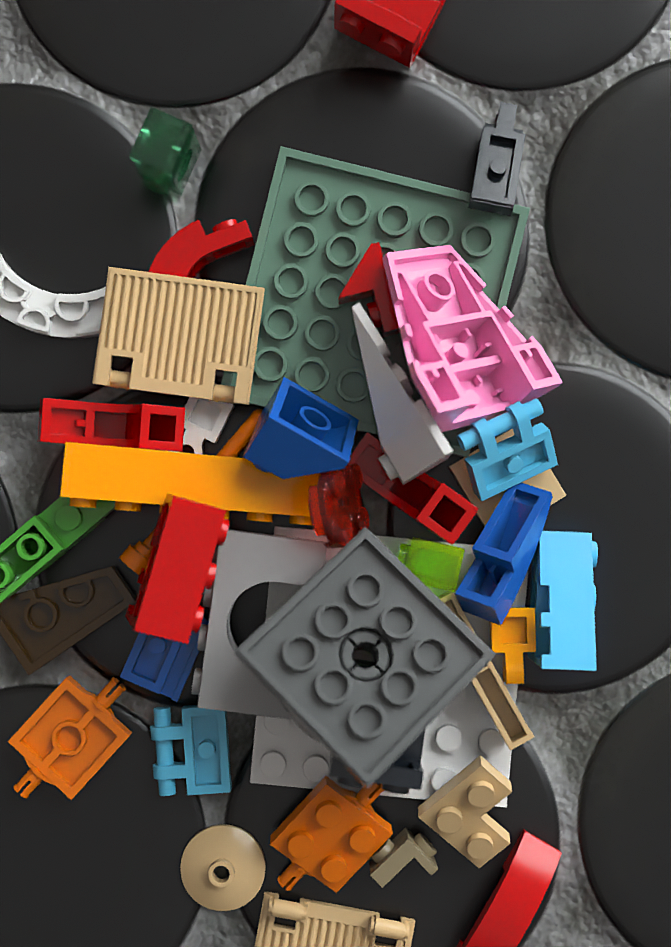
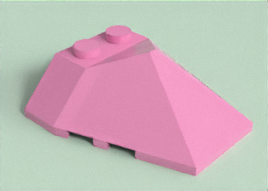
(458, 342)

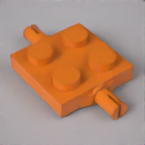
(69, 737)
(330, 834)

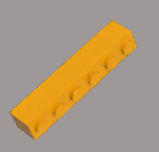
(147, 476)

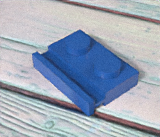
(162, 663)

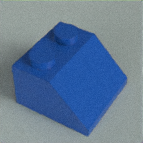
(300, 434)

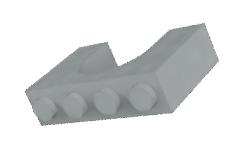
(242, 563)

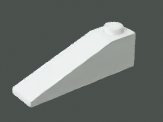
(404, 427)

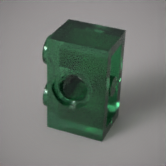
(165, 152)

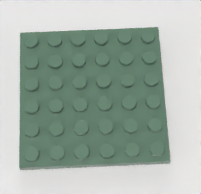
(311, 241)

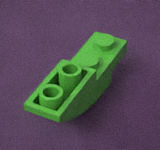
(45, 540)

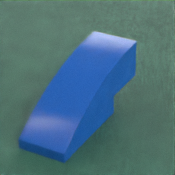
(504, 553)

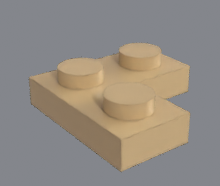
(461, 810)

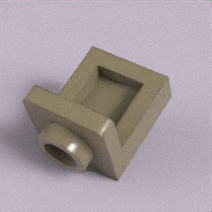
(398, 853)

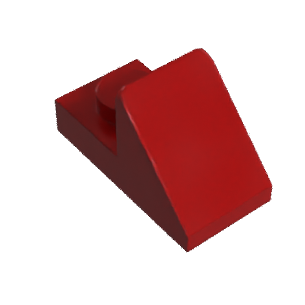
(371, 281)

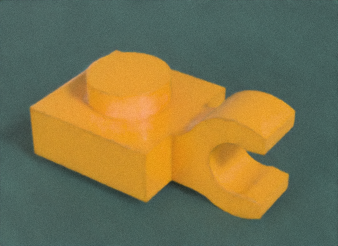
(512, 639)

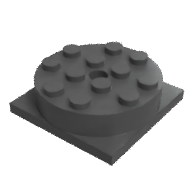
(375, 606)

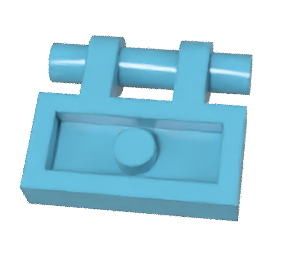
(513, 459)
(205, 751)

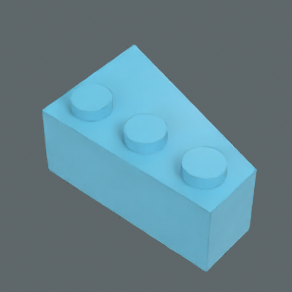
(564, 600)

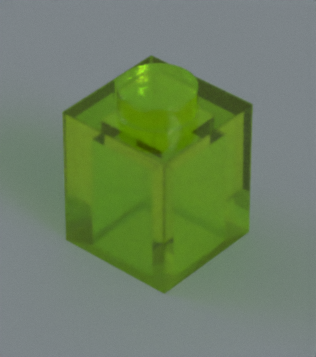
(432, 562)

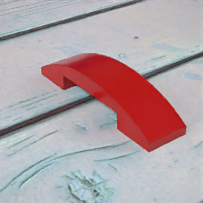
(517, 894)

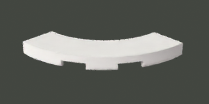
(49, 312)

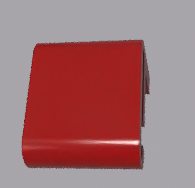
(388, 26)

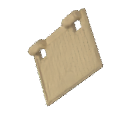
(178, 335)
(327, 925)

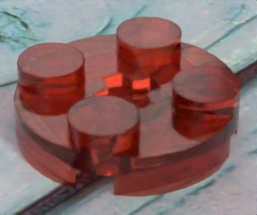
(337, 506)

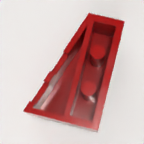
(178, 569)

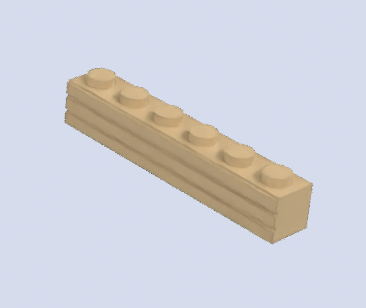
(494, 693)

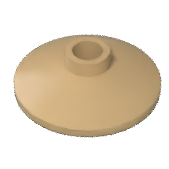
(225, 847)

